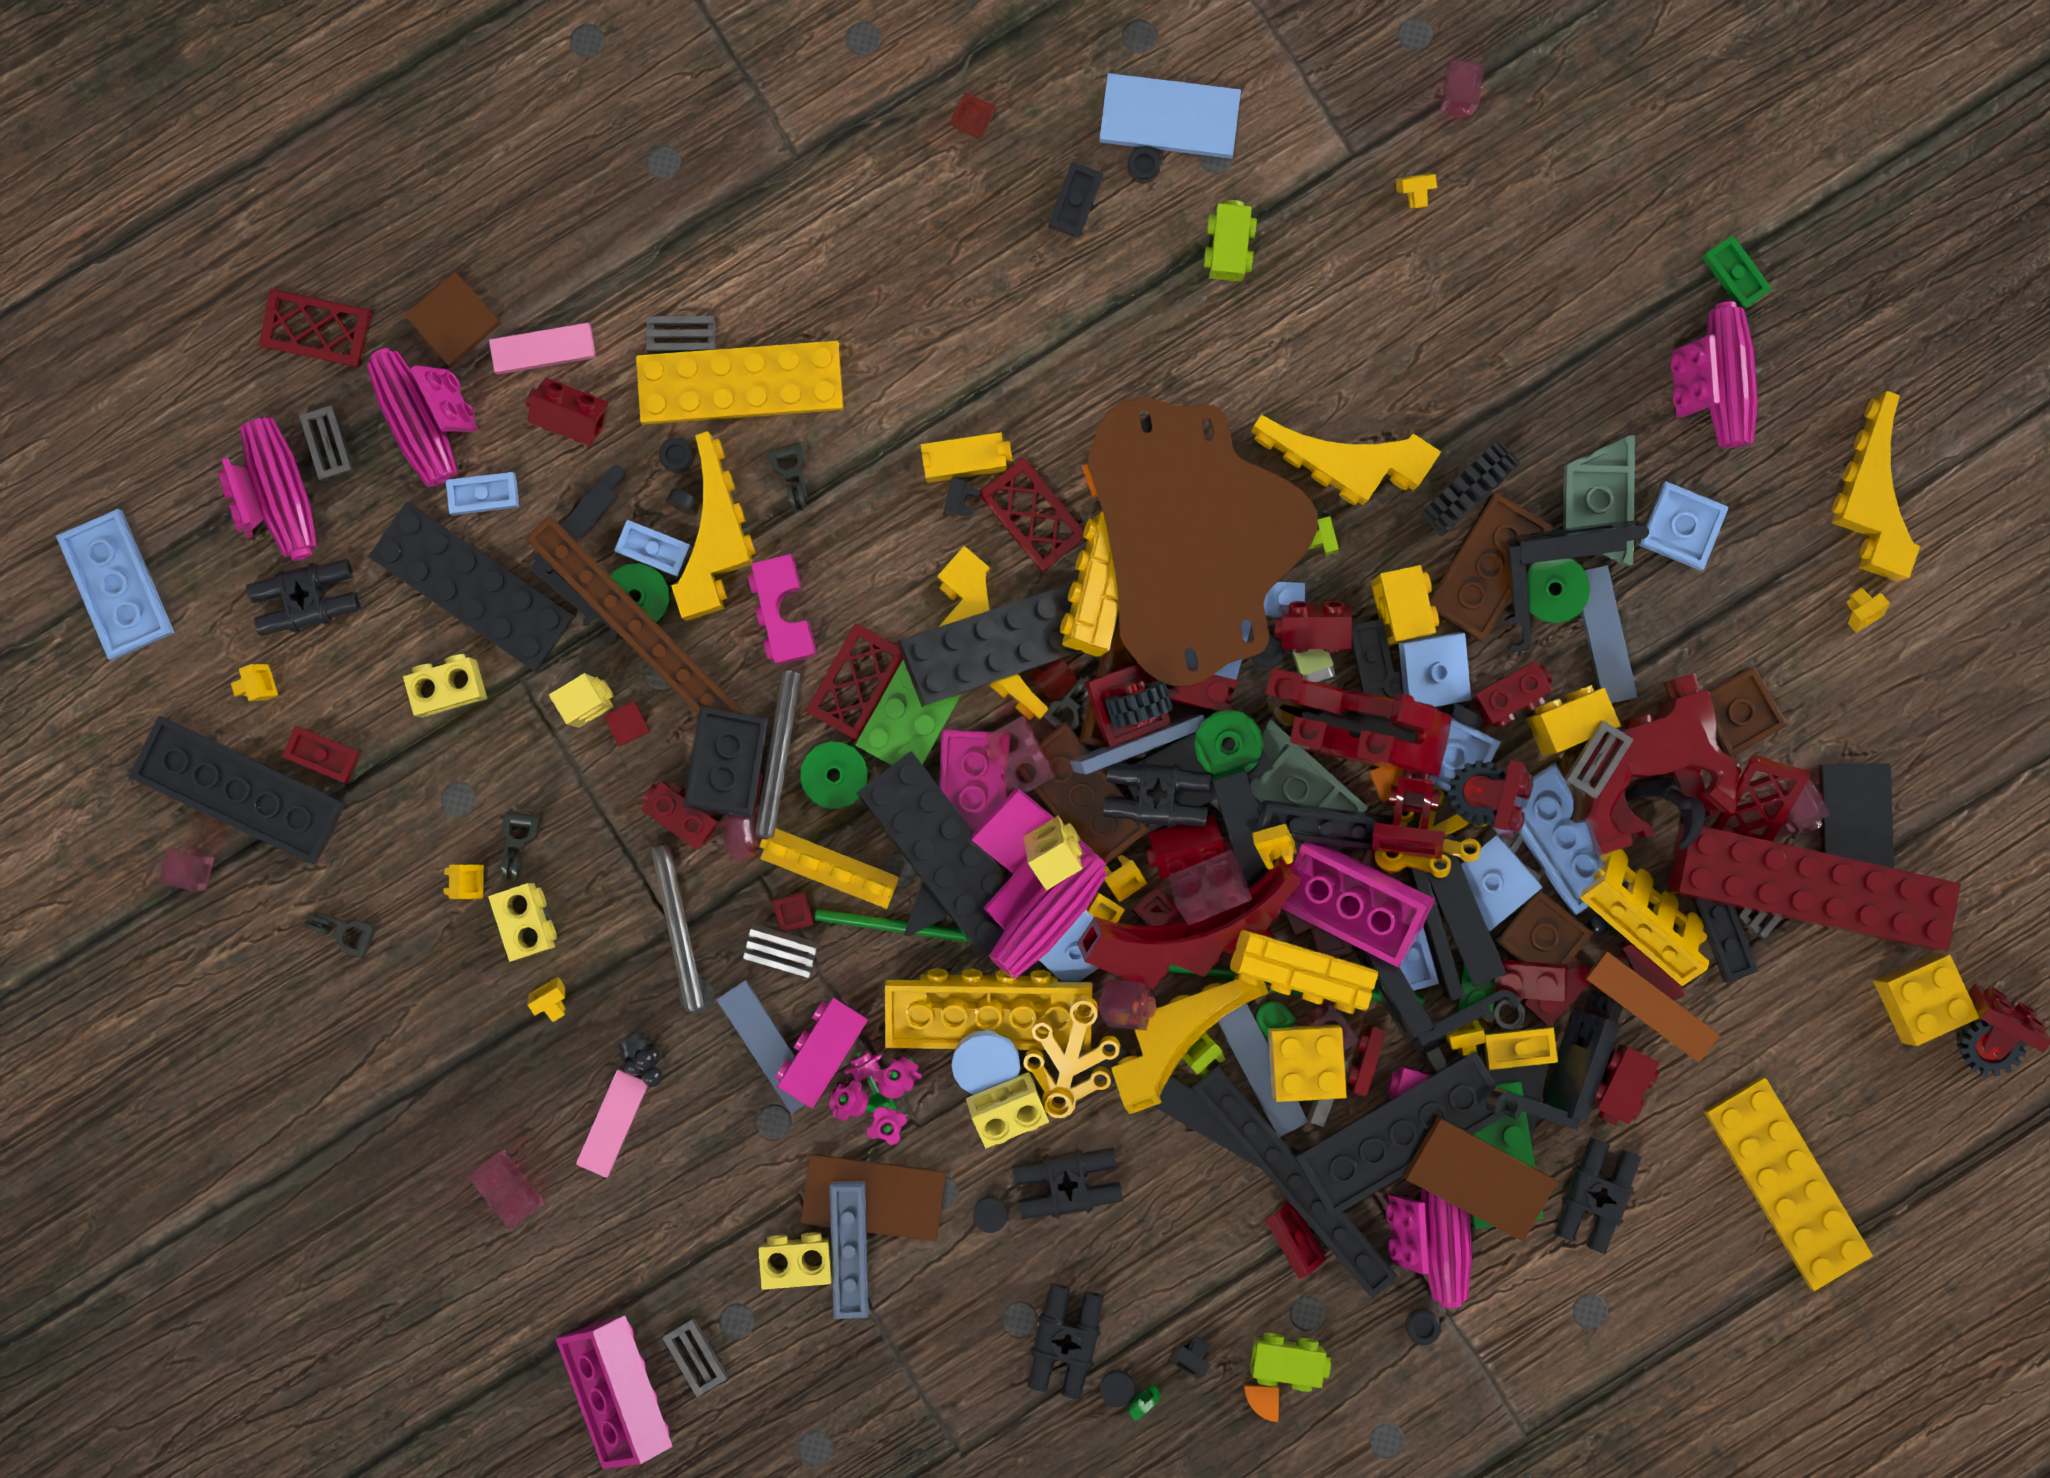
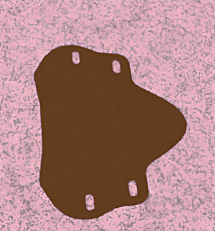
(1192, 536)

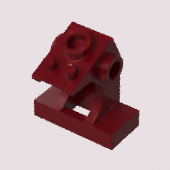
(1411, 795)

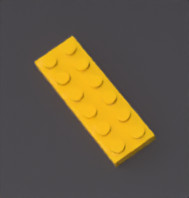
(739, 382)
(1788, 1183)

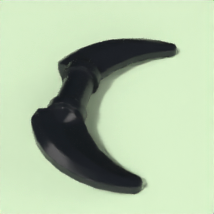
(1691, 808)

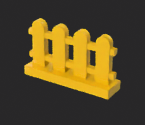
(829, 868)
(1647, 929)

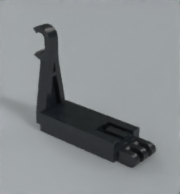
(578, 525)
(1555, 546)
(1409, 1013)
(1577, 1070)

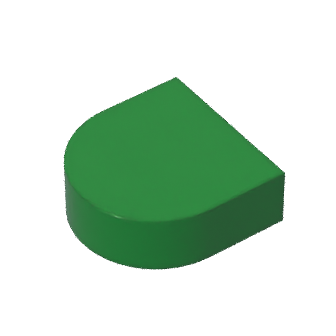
(1273, 1015)

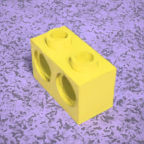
(446, 694)
(582, 700)
(1053, 852)
(513, 925)
(1007, 1110)
(797, 1272)

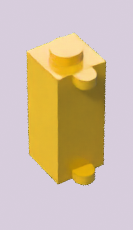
(965, 457)

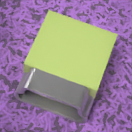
(1314, 665)

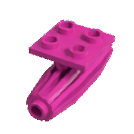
(1720, 376)
(420, 409)
(269, 490)
(1039, 917)
(1433, 1241)

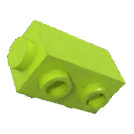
(1229, 250)
(1296, 1363)

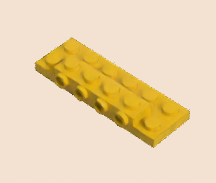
(948, 1007)

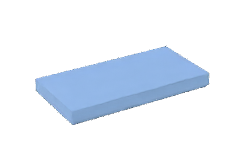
(1170, 115)
(115, 584)
(1555, 841)

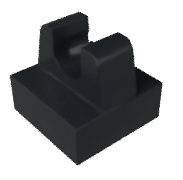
(955, 498)
(1190, 1358)

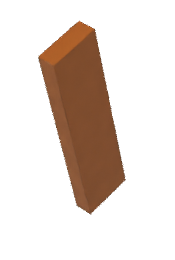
(1652, 1006)

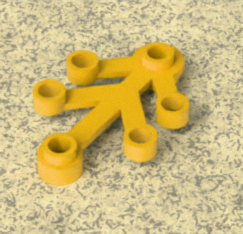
(1450, 847)
(1070, 1062)

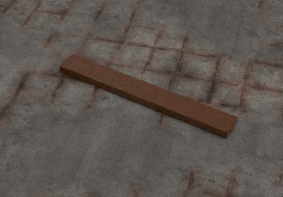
(627, 617)

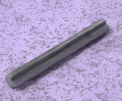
(778, 754)
(677, 928)

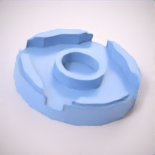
(984, 1061)

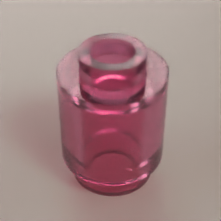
(740, 837)

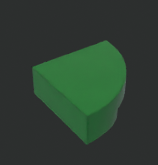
(1144, 1401)

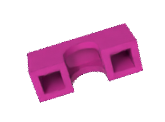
(774, 581)

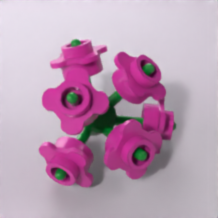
(892, 1084)

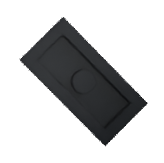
(1075, 200)

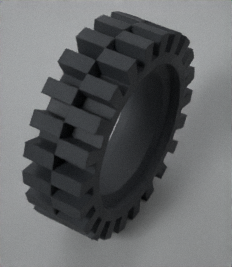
(1470, 488)

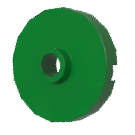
(651, 584)
(1574, 590)
(1224, 724)
(816, 769)

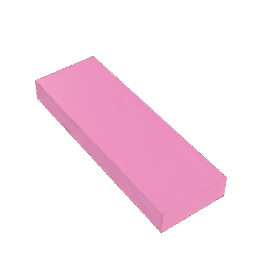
(542, 348)
(612, 1123)

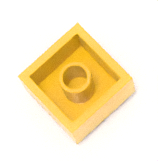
(1404, 604)
(1572, 722)
(1926, 999)
(1307, 1063)

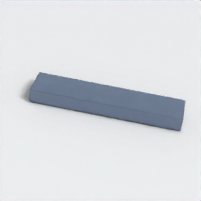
(1606, 638)
(1110, 755)
(759, 1035)
(1253, 1057)
(849, 1249)

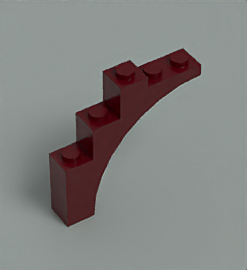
(1148, 951)

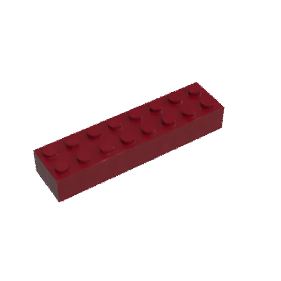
(1816, 888)

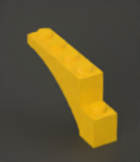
(1350, 467)
(1870, 500)
(720, 538)
(966, 579)
(1172, 1034)

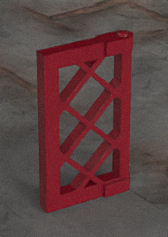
(326, 353)
(1040, 488)
(828, 682)
(1776, 772)

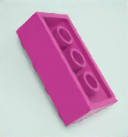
(1357, 903)
(614, 1393)

